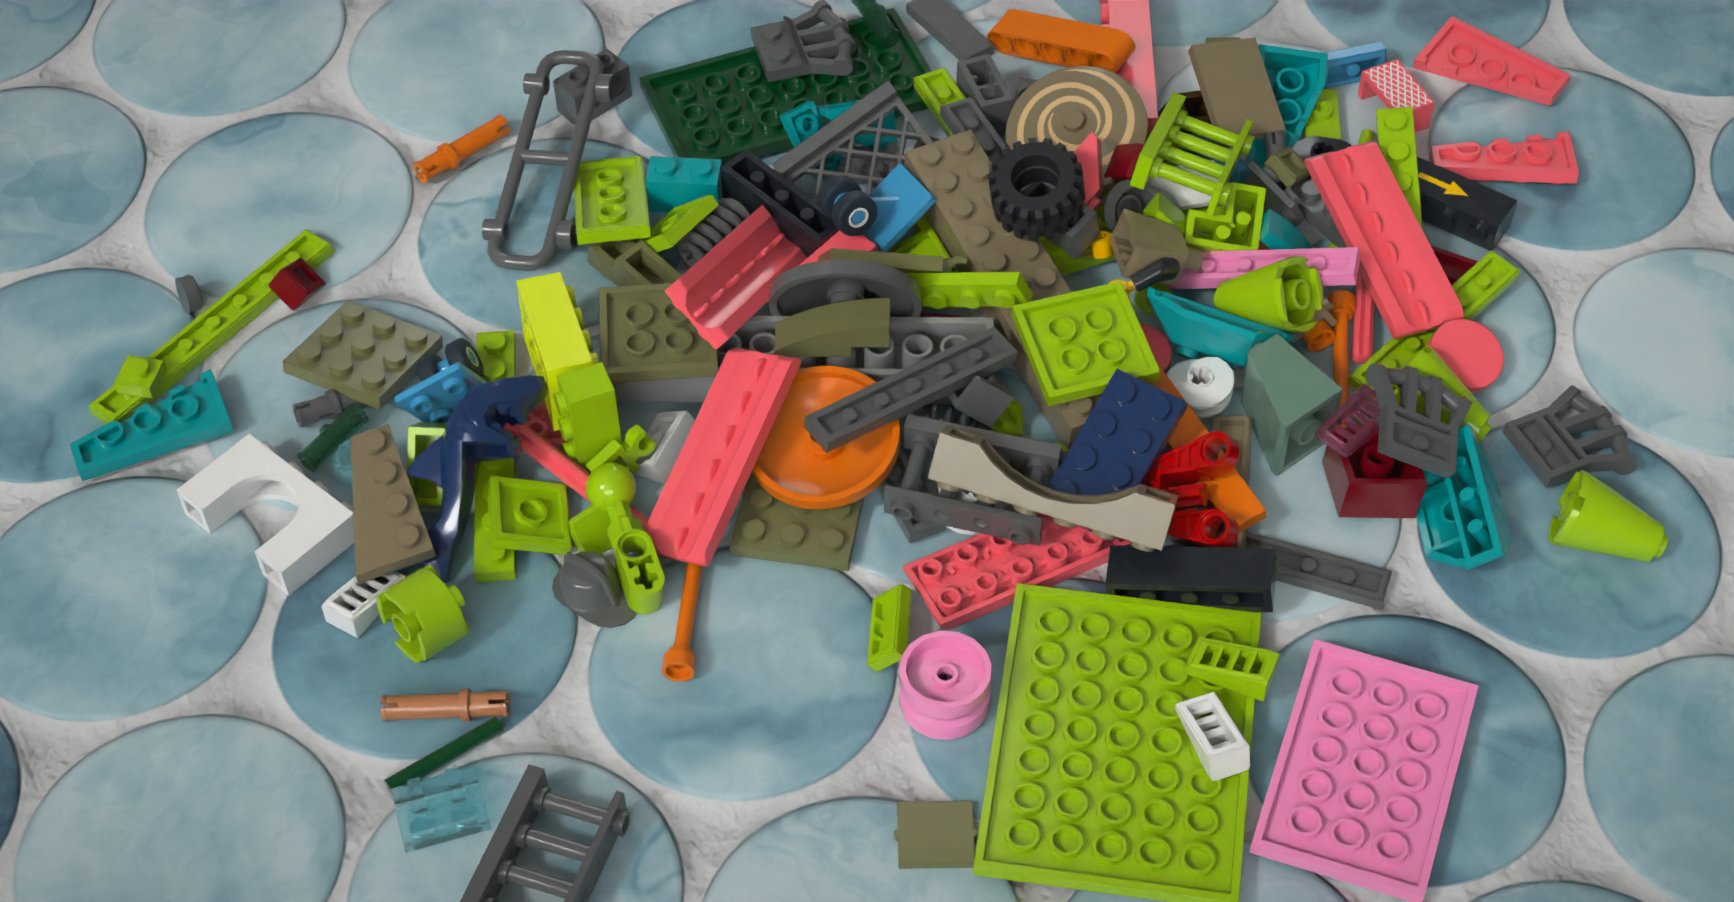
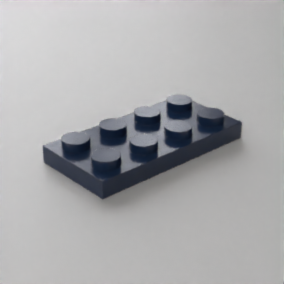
(1119, 438)

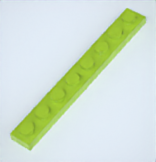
(492, 564)

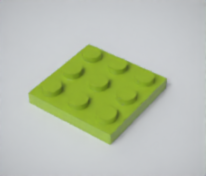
(1082, 340)

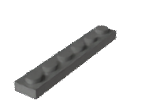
(909, 389)

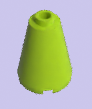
(1274, 295)
(1430, 363)
(1604, 522)

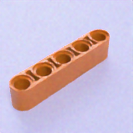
(1060, 41)

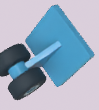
(883, 213)
(443, 382)

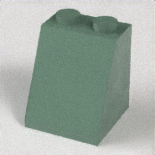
(1286, 402)

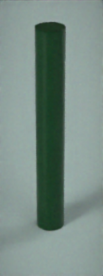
(446, 753)

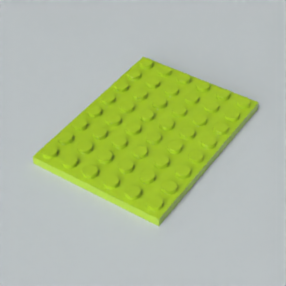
(1092, 760)

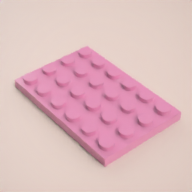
(1365, 771)

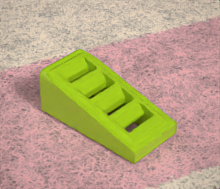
(1242, 681)

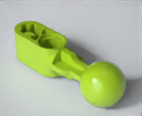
(613, 490)

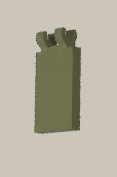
(903, 262)

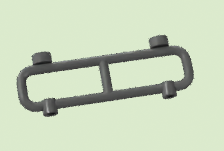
(560, 232)

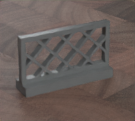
(845, 130)

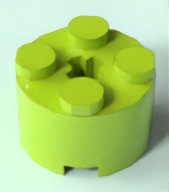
(423, 614)

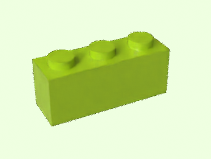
(588, 412)

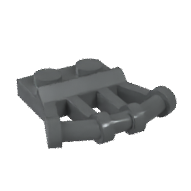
(784, 51)
(1413, 436)
(1552, 450)

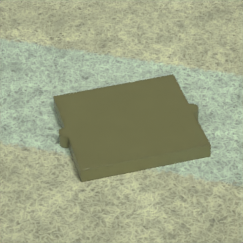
(935, 834)

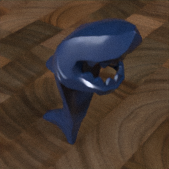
(472, 436)

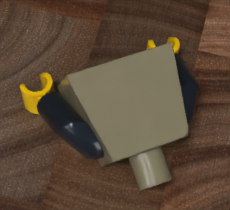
(1146, 251)

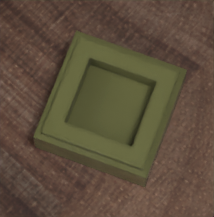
(1288, 167)

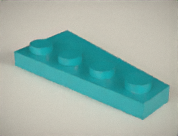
(172, 424)

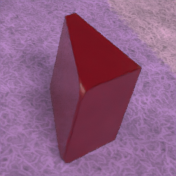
(1123, 162)
(296, 283)

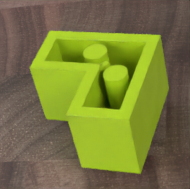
(1234, 228)

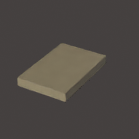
(1236, 86)

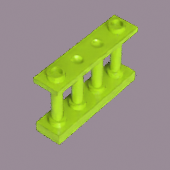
(1168, 133)

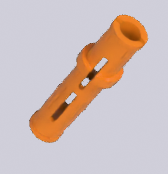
(451, 154)

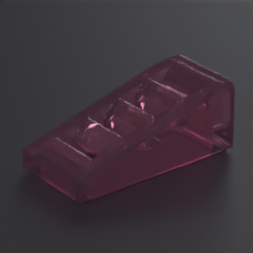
(1362, 399)

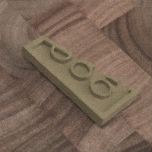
(385, 511)

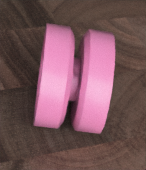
(945, 685)

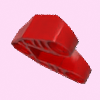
(1194, 464)

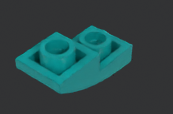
(801, 124)
(1280, 233)

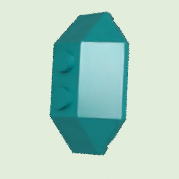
(1207, 331)
(1464, 515)

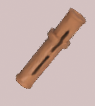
(446, 705)

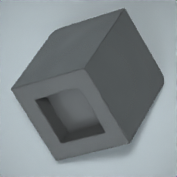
(983, 399)

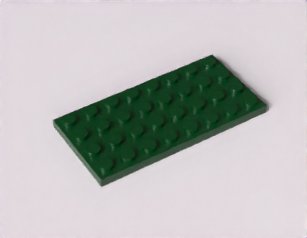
(729, 105)

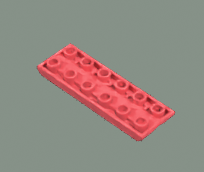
(1392, 246)
(734, 277)
(719, 455)
(984, 570)

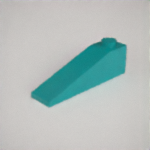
(1297, 85)

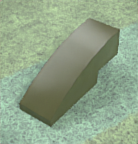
(630, 263)
(834, 329)

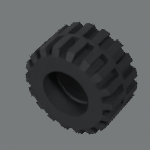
(1033, 164)

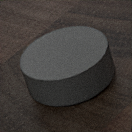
(189, 293)

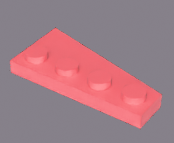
(1490, 63)
(1520, 162)

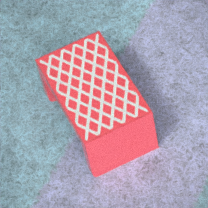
(1397, 89)

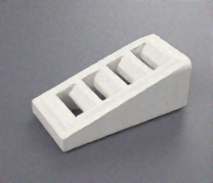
(356, 621)
(1223, 758)

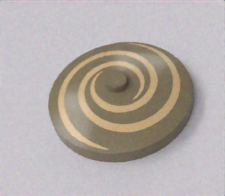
(1074, 104)

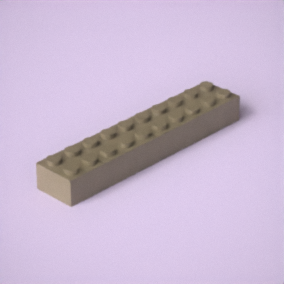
(965, 223)

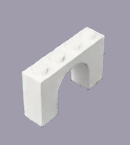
(256, 473)

